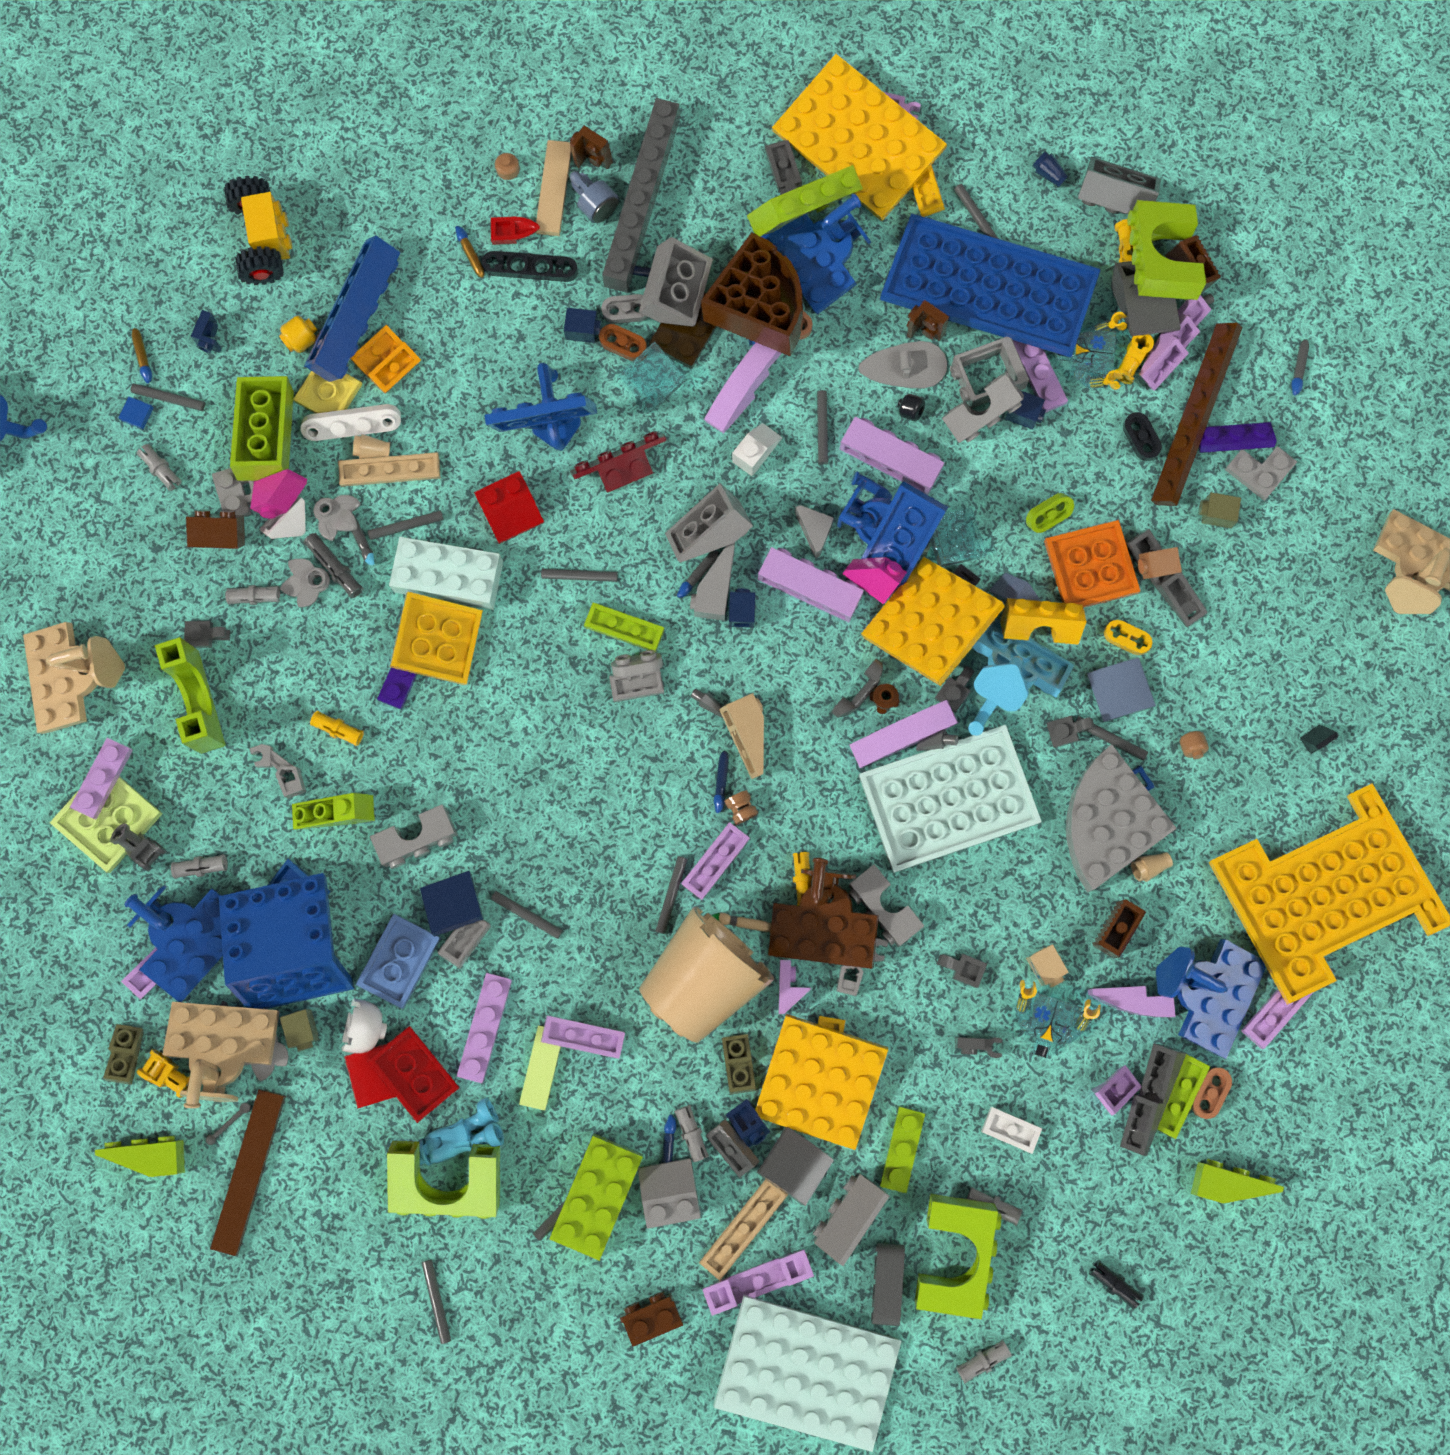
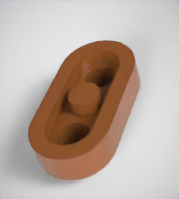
(623, 343)

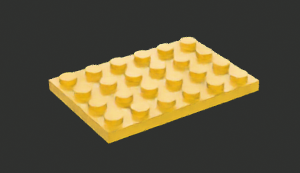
(852, 122)

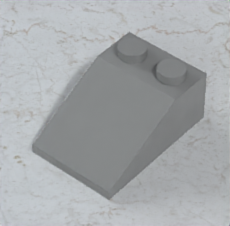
(709, 525)

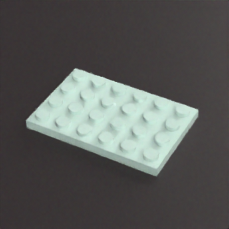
(949, 798)
(807, 1373)

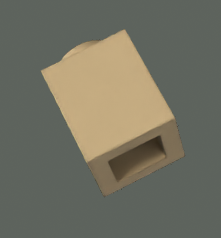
(1048, 966)

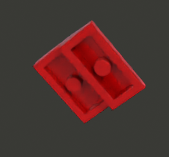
(365, 1082)

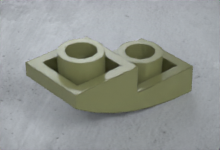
(124, 1054)
(738, 1064)

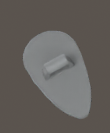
(906, 365)

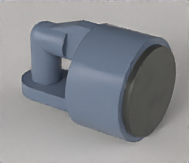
(595, 199)

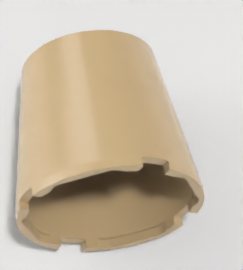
(702, 977)

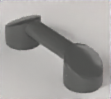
(847, 707)

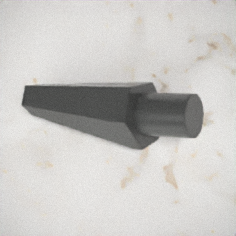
(707, 702)
(937, 741)

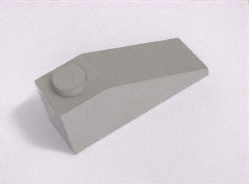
(714, 588)

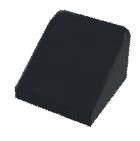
(1318, 738)

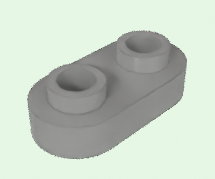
(626, 306)
(631, 665)

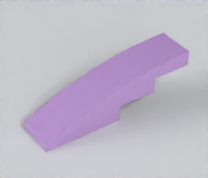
(1171, 346)
(740, 387)
(903, 733)

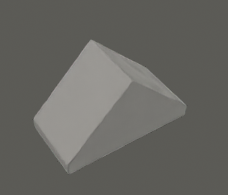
(815, 528)

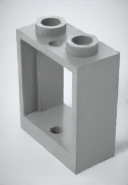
(1011, 360)

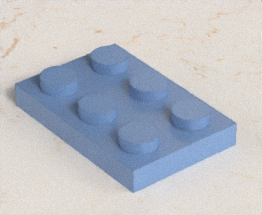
(398, 961)

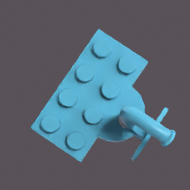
(1012, 671)

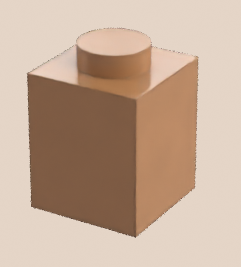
(1159, 563)

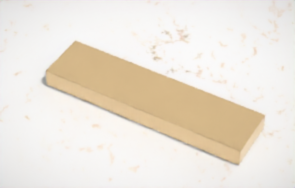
(553, 188)
(389, 469)
(743, 1229)

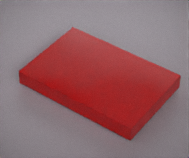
(413, 1074)

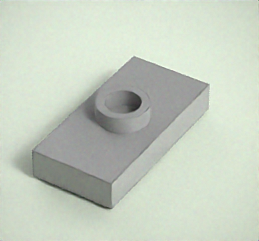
(636, 686)
(463, 942)

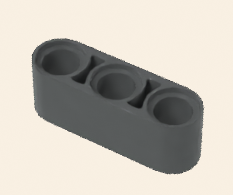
(888, 1284)

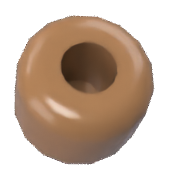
(507, 166)
(1194, 744)

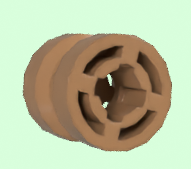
(738, 802)

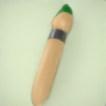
(743, 922)

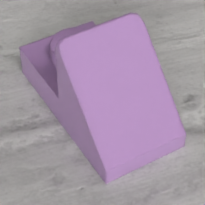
(788, 995)
(1117, 1089)

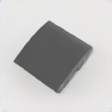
(795, 1166)

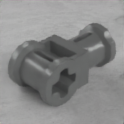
(138, 847)

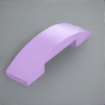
(757, 1281)

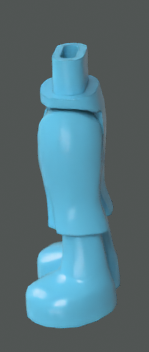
(458, 1137)

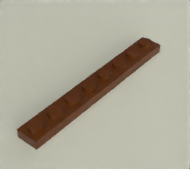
(1196, 414)

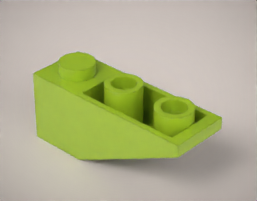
(333, 811)
(147, 1158)
(1230, 1186)

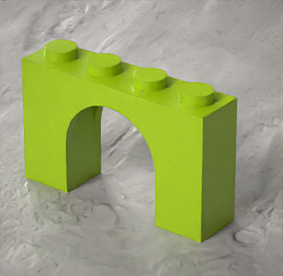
(813, 196)
(1155, 273)
(201, 725)
(413, 1195)
(965, 1293)

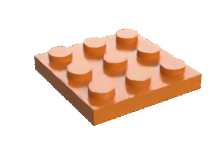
(1092, 565)

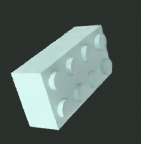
(446, 572)

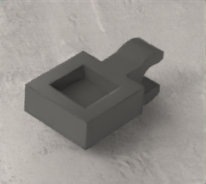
(201, 633)
(954, 690)
(1065, 730)
(966, 969)
(970, 1045)

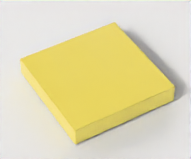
(325, 396)

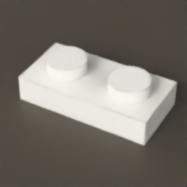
(1011, 1130)

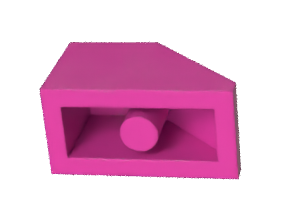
(276, 493)
(875, 576)

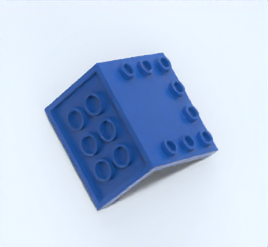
(280, 944)

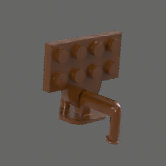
(823, 928)

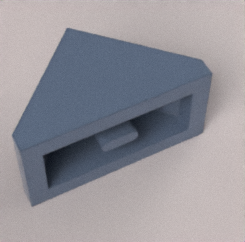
(1013, 588)

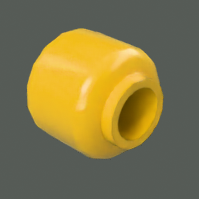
(298, 334)

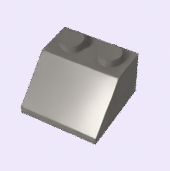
(669, 1193)

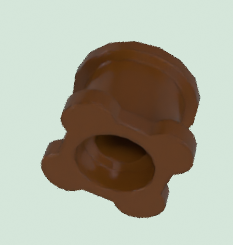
(884, 705)

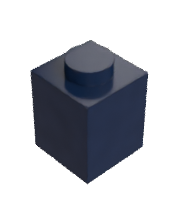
(581, 325)
(1029, 412)
(742, 608)

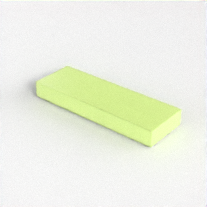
(540, 1073)

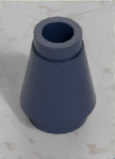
(1050, 169)

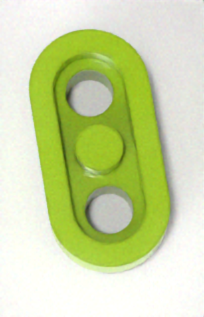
(1048, 515)

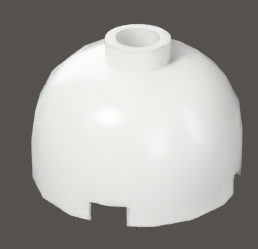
(363, 1027)

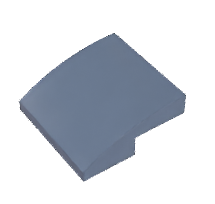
(1121, 689)

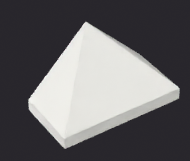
(287, 524)

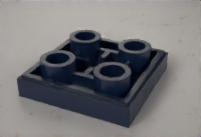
(451, 903)

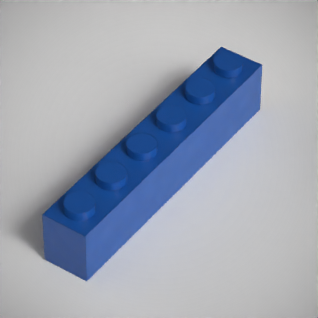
(352, 309)

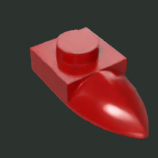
(510, 229)

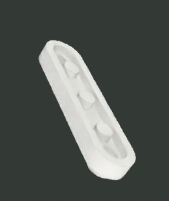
(350, 422)

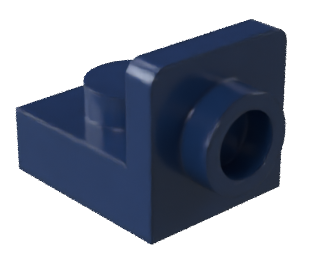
(203, 331)
(748, 1123)

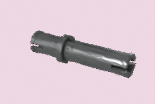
(340, 573)

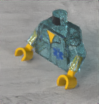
(1094, 354)
(1051, 1019)

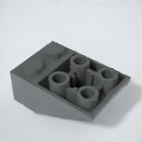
(1143, 313)

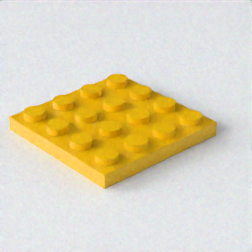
(932, 621)
(821, 1081)

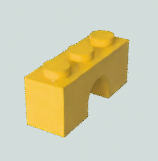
(1023, 616)

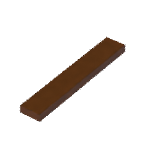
(248, 1172)

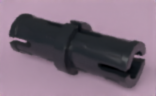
(1116, 1284)

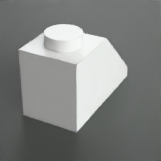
(755, 448)

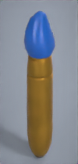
(469, 251)
(145, 370)

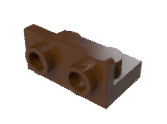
(591, 145)
(929, 319)
(651, 1319)

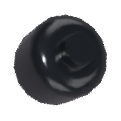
(911, 407)

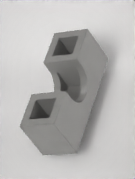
(966, 422)
(436, 830)
(897, 926)

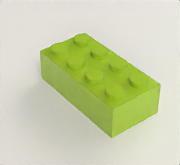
(261, 427)
(596, 1197)

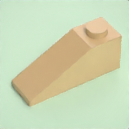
(746, 727)

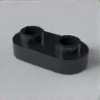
(1144, 436)

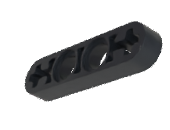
(529, 270)

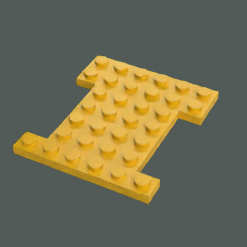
(1327, 894)

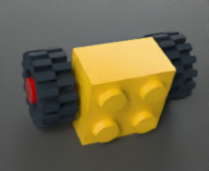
(264, 229)

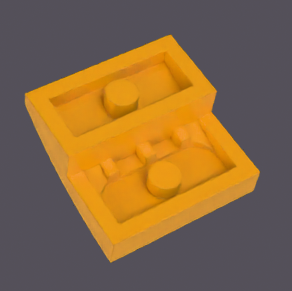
(385, 359)

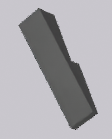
(1172, 587)
(1153, 1097)

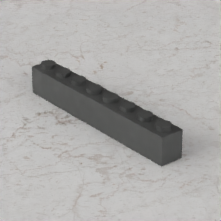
(641, 195)

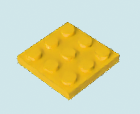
(436, 638)

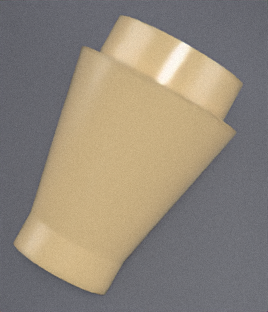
(370, 447)
(1150, 866)

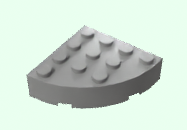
(1111, 820)

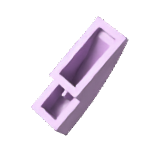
(1134, 1001)

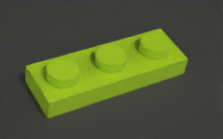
(624, 627)
(1182, 1096)
(902, 1150)

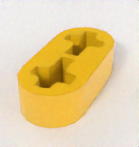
(1125, 642)

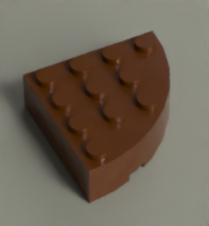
(758, 297)

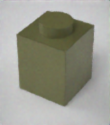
(1220, 510)
(300, 1029)

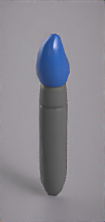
(1297, 382)
(686, 586)

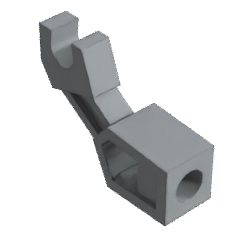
(271, 759)
(850, 987)

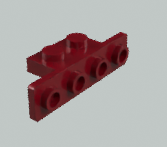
(623, 465)

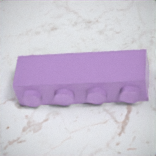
(891, 454)
(810, 584)

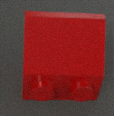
(509, 507)

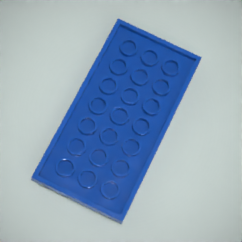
(991, 284)

